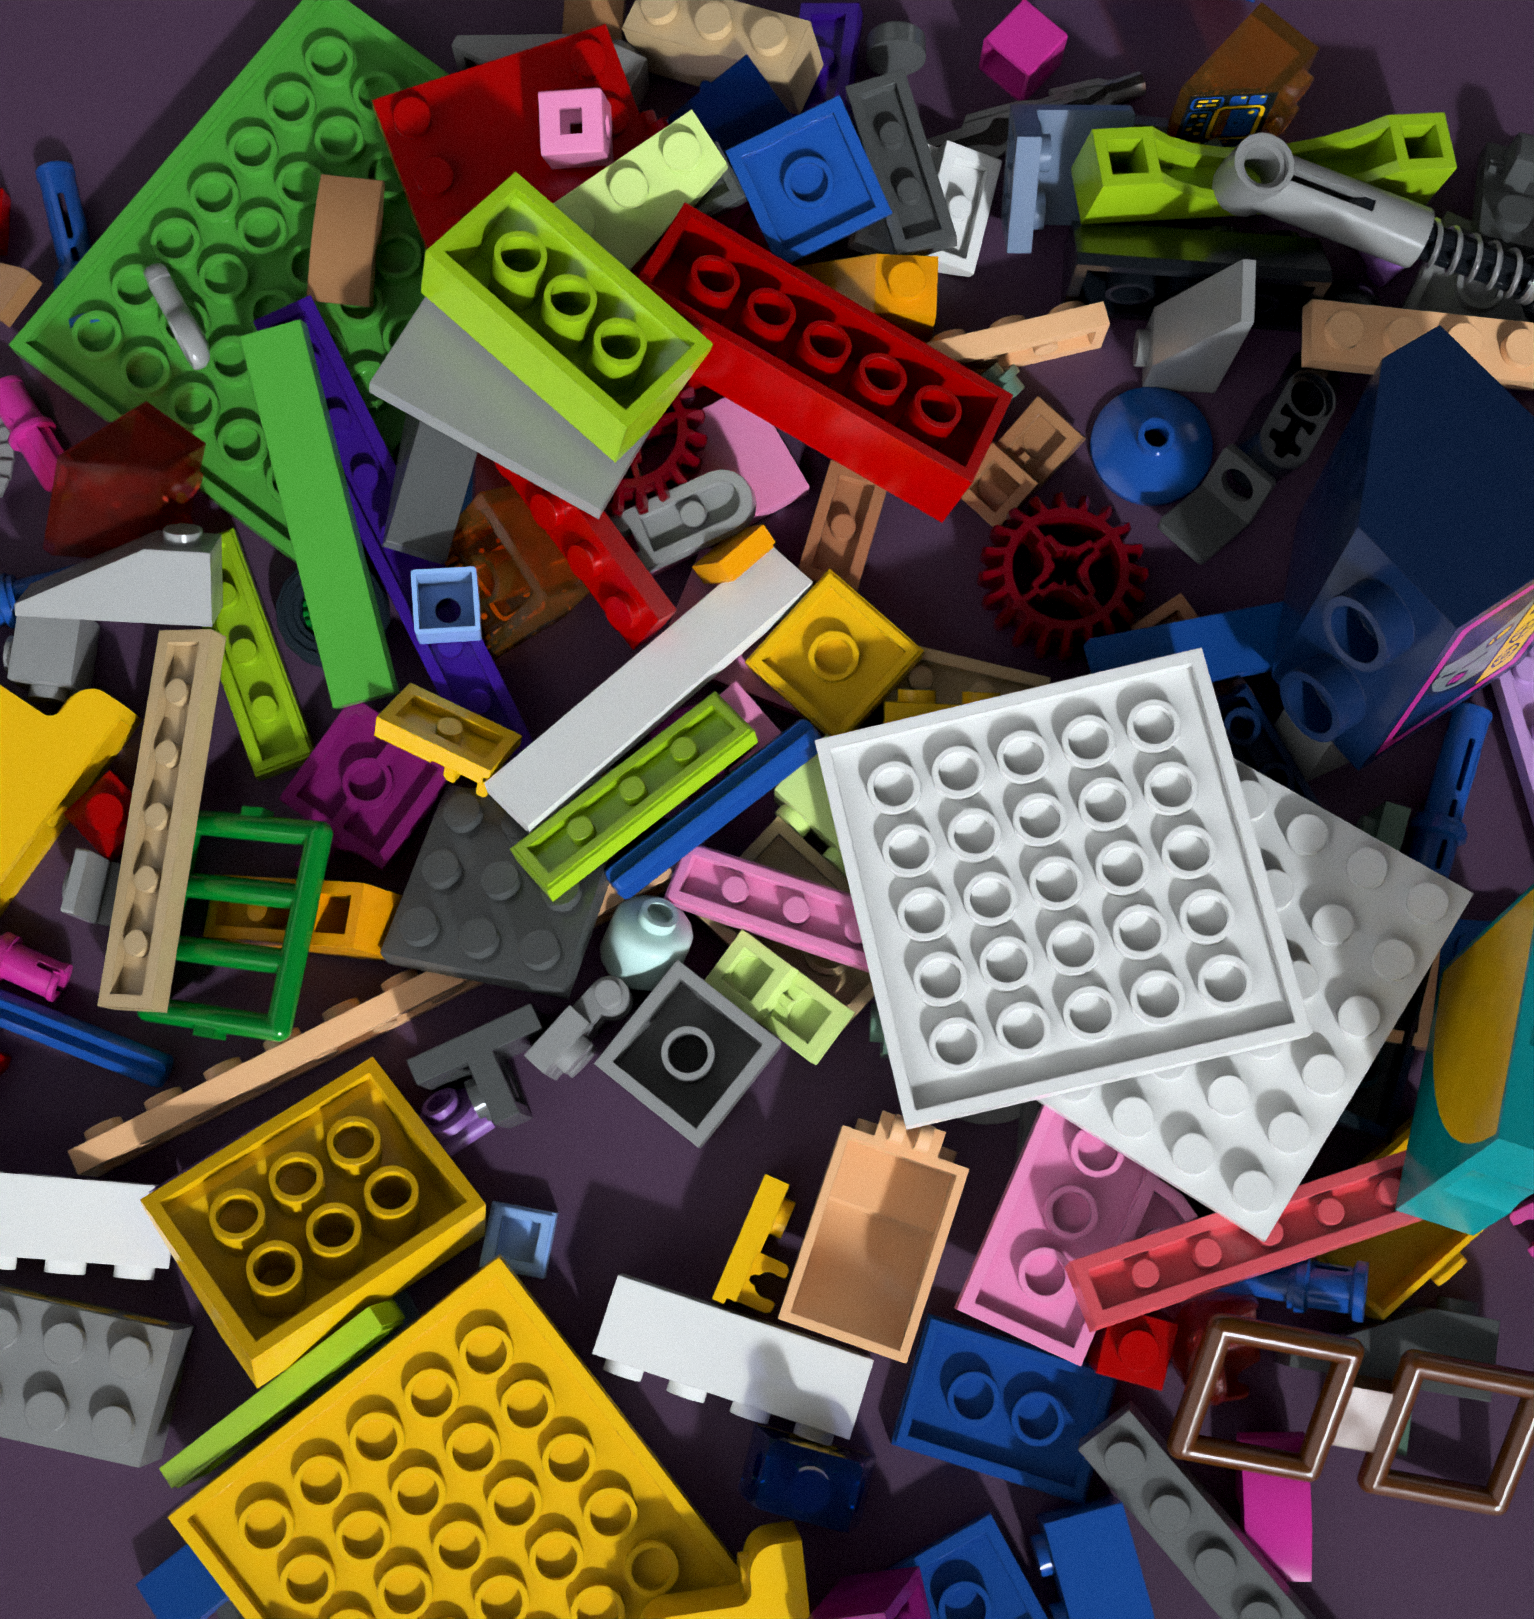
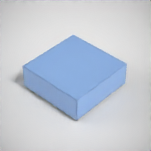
(521, 1237)

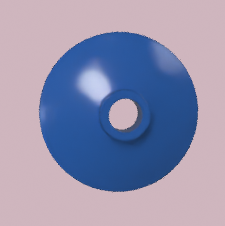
(1146, 472)

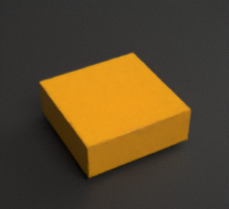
(734, 555)

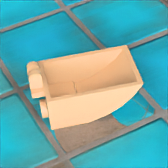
(876, 1236)

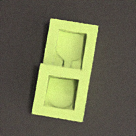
(779, 997)

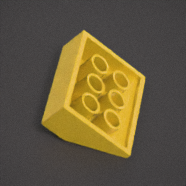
(315, 1218)

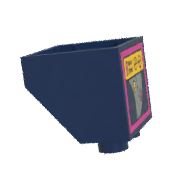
(1411, 555)

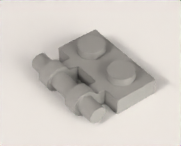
(567, 1042)

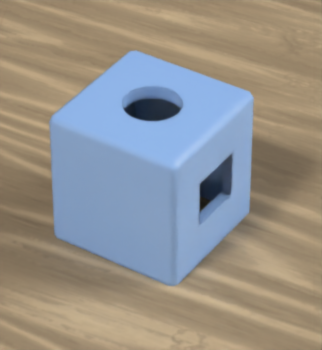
(438, 584)

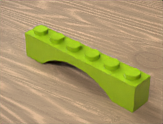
(1154, 176)

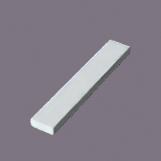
(646, 690)

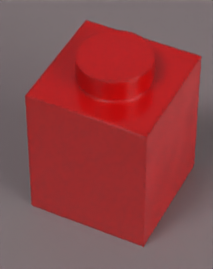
(1135, 1349)

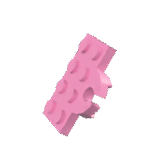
(1059, 1205)

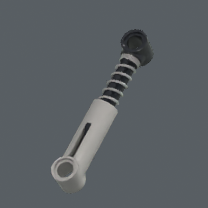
(1363, 217)

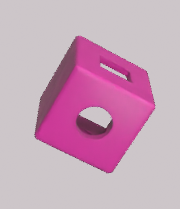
(1022, 51)

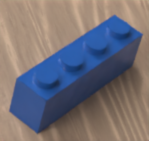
(1091, 1561)

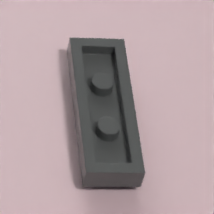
(902, 163)

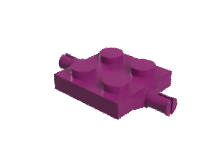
(365, 789)

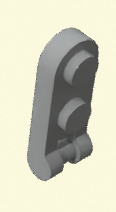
(691, 519)

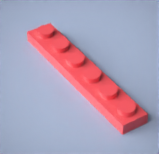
(1218, 1253)

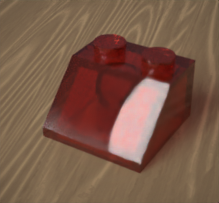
(123, 484)

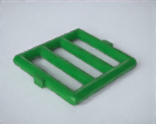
(285, 962)

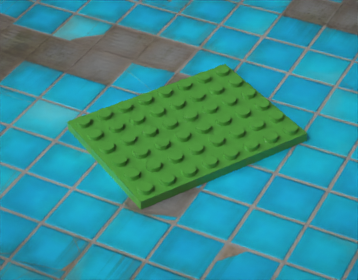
(236, 237)

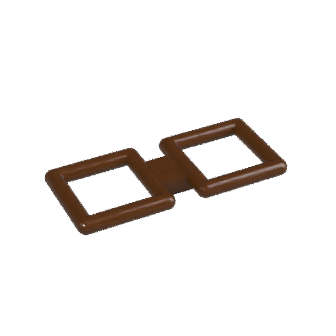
(1354, 1414)

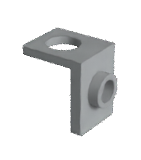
(90, 888)

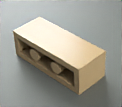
(706, 37)

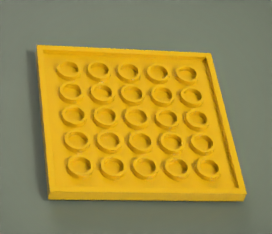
(455, 1482)

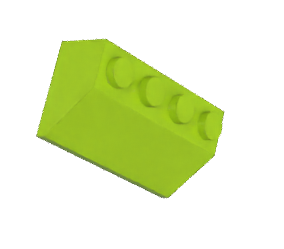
(563, 315)

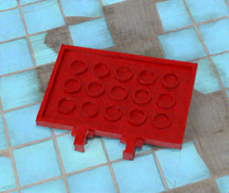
(481, 125)

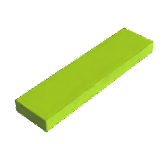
(256, 672)
(634, 795)
(283, 1394)

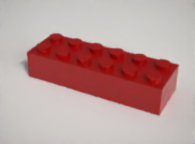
(827, 366)

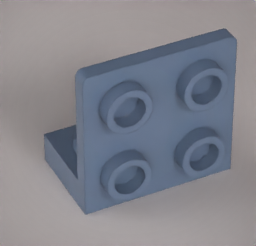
(1039, 162)

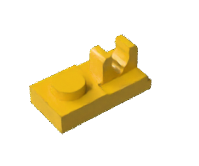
(446, 735)
(766, 1216)

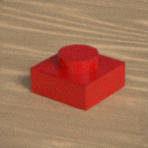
(103, 814)

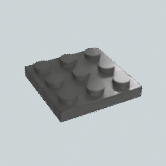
(481, 914)

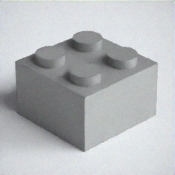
(688, 1054)

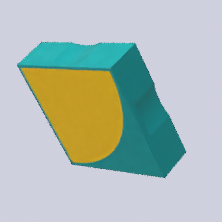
(1475, 1097)

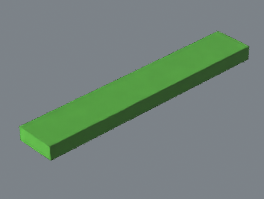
(319, 514)

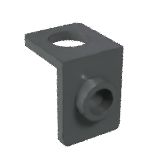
(1214, 512)

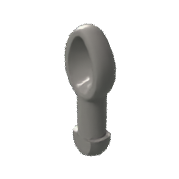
(179, 317)

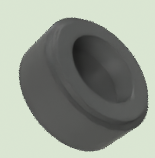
(895, 47)

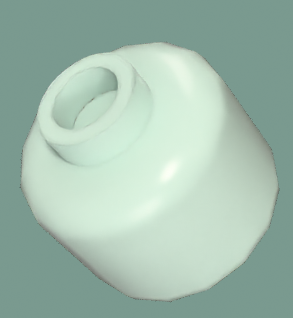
(645, 941)

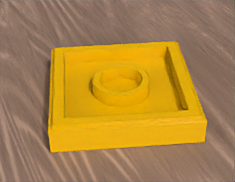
(834, 657)

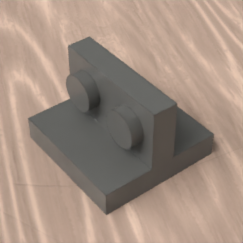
(485, 1057)

